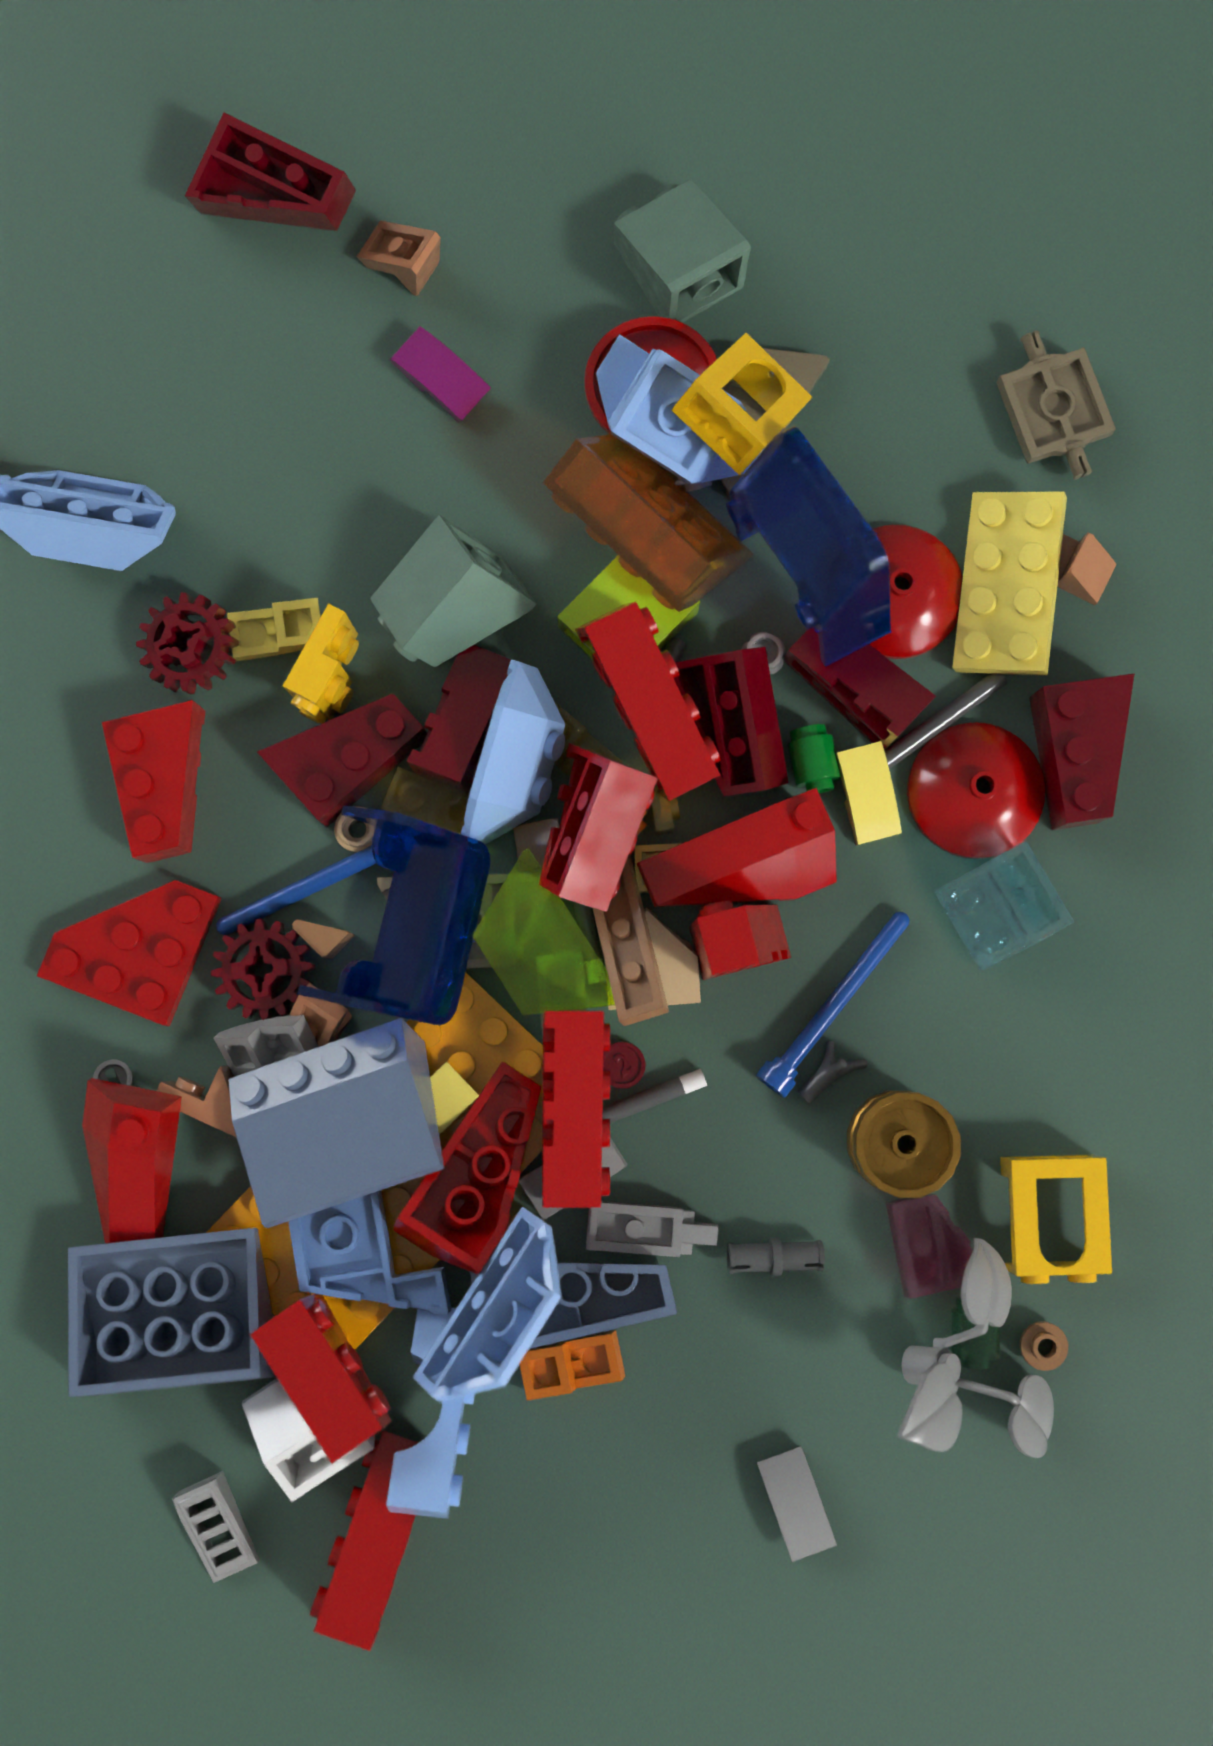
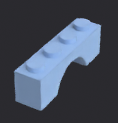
(425, 1475)

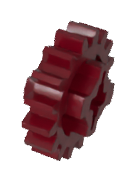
(169, 636)
(262, 949)

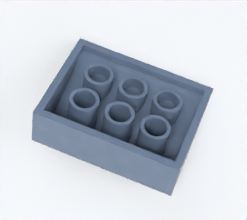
(337, 1122)
(166, 1313)

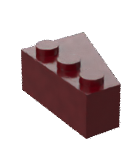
(267, 180)
(862, 688)
(739, 716)
(461, 719)
(1081, 746)
(345, 755)

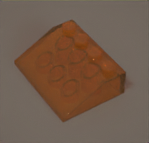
(646, 519)

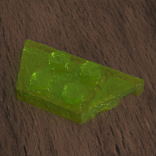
(540, 947)

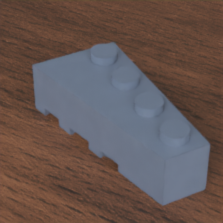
(605, 1299)

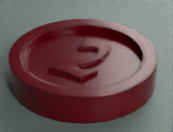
(625, 1064)

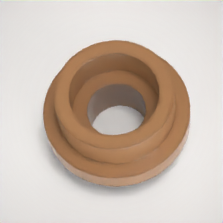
(1029, 1345)

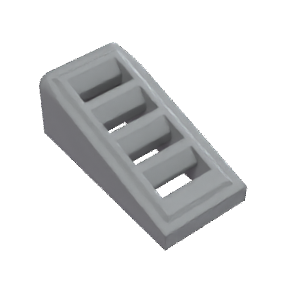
(192, 1520)

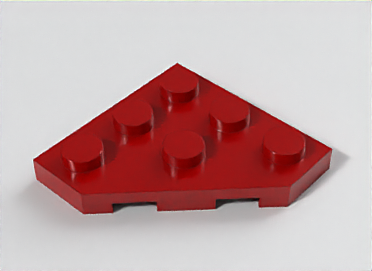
(136, 951)

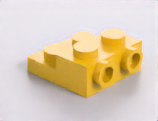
(317, 678)

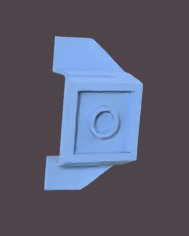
(638, 402)

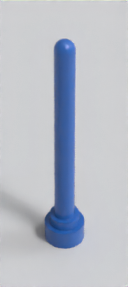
(296, 891)
(781, 1072)

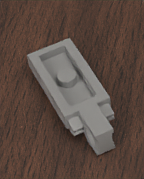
(646, 1229)

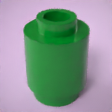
(813, 758)

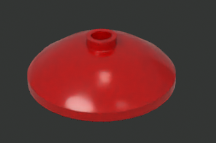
(648, 334)
(931, 604)
(952, 809)

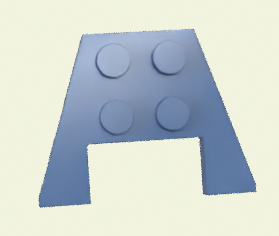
(350, 1257)

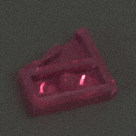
(927, 1246)

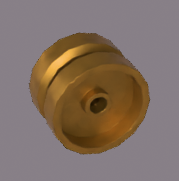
(932, 1147)

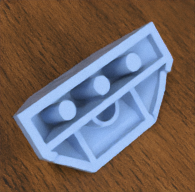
(83, 517)
(515, 757)
(496, 1315)

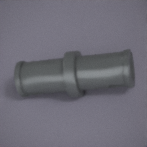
(775, 1256)

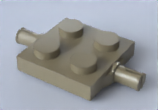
(1055, 405)

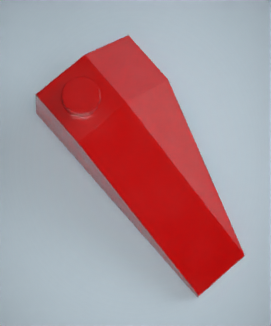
(760, 857)
(467, 1205)

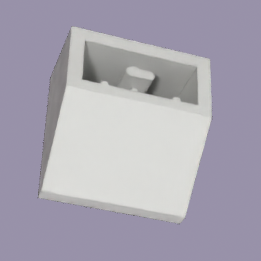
(288, 1444)

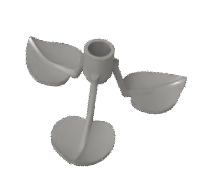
(935, 1409)

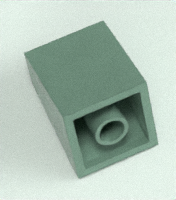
(682, 251)
(448, 595)

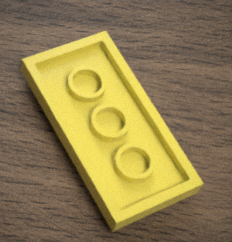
(1010, 583)

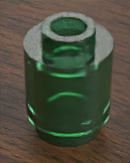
(978, 1351)

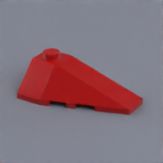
(130, 1156)

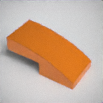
(572, 1365)

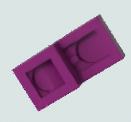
(440, 373)

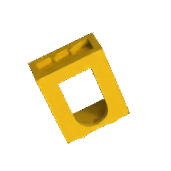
(722, 421)
(1026, 1252)

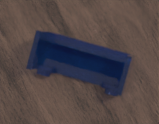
(818, 541)
(424, 924)

